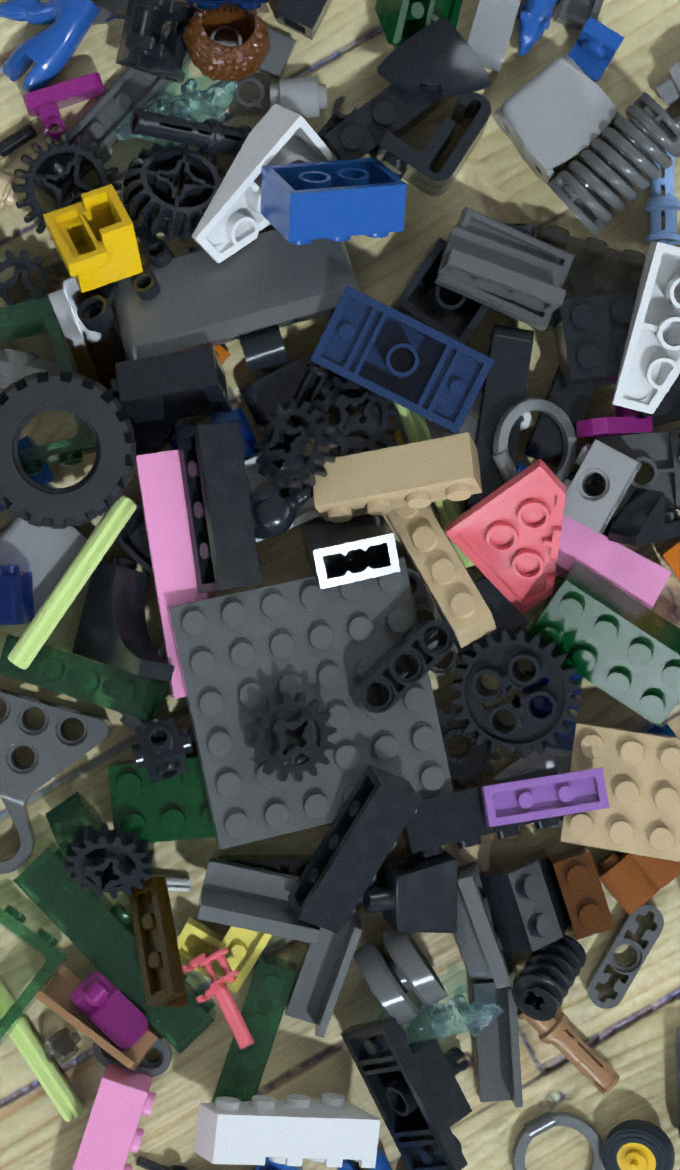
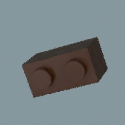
(581, 892)

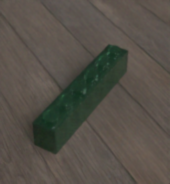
(109, 942)

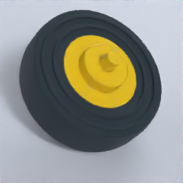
(638, 1146)

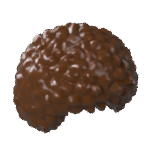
(226, 42)

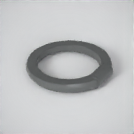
(500, 440)
(549, 1120)

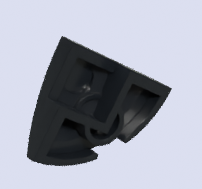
(435, 60)

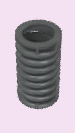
(606, 170)

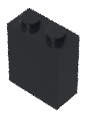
(349, 549)

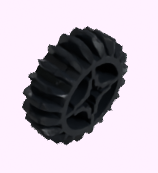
(76, 154)
(152, 188)

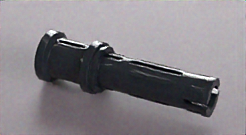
(208, 135)

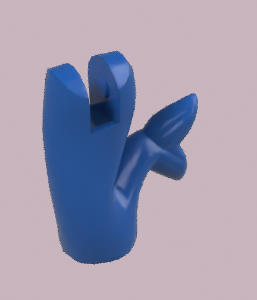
(51, 46)

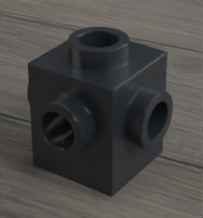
(162, 749)

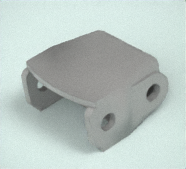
(555, 116)
(41, 551)

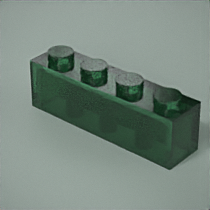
(88, 681)
(262, 1014)

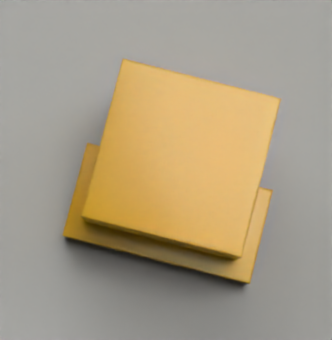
(95, 239)

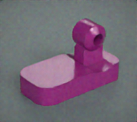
(50, 99)
(624, 423)
(110, 1011)

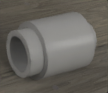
(300, 96)

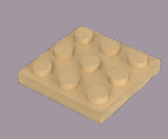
(640, 787)

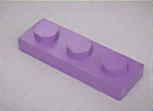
(544, 797)

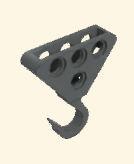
(52, 752)

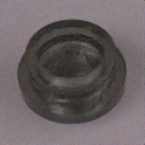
(62, 1046)

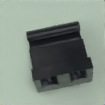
(417, 166)

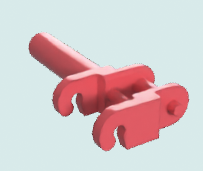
(222, 995)

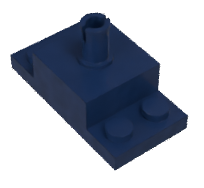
(402, 359)

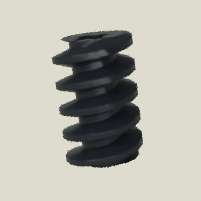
(548, 978)

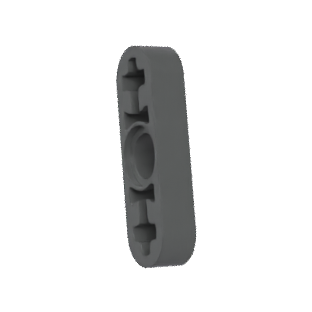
(630, 971)

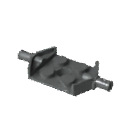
(655, 449)

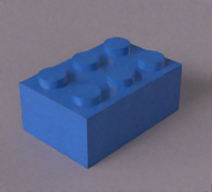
(333, 200)

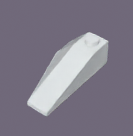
(234, 212)
(653, 339)

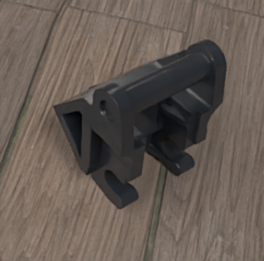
(141, 35)

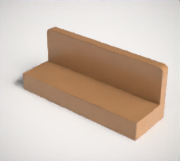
(58, 998)

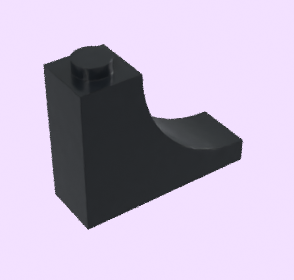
(115, 622)

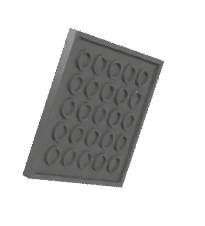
(311, 643)

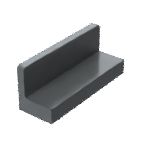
(502, 270)
(252, 901)
(478, 933)
(323, 975)
(498, 1047)

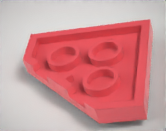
(516, 535)

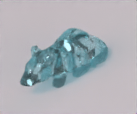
(190, 105)
(449, 1019)

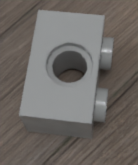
(618, 472)

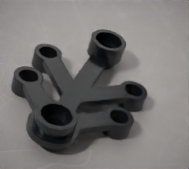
(96, 310)

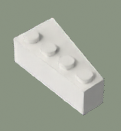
(286, 1131)

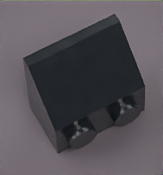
(525, 903)

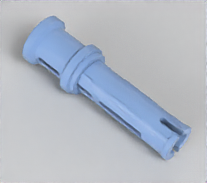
(663, 206)

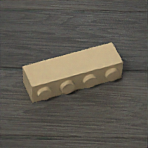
(398, 478)
(442, 573)

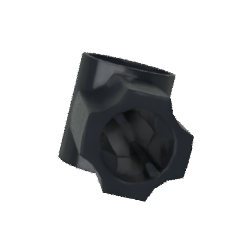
(264, 349)

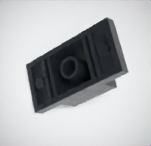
(413, 1091)

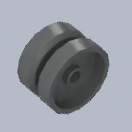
(395, 977)

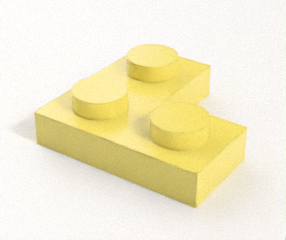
(242, 944)

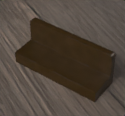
(92, 351)
(157, 945)

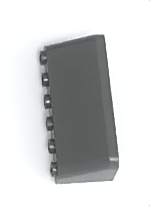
(246, 293)

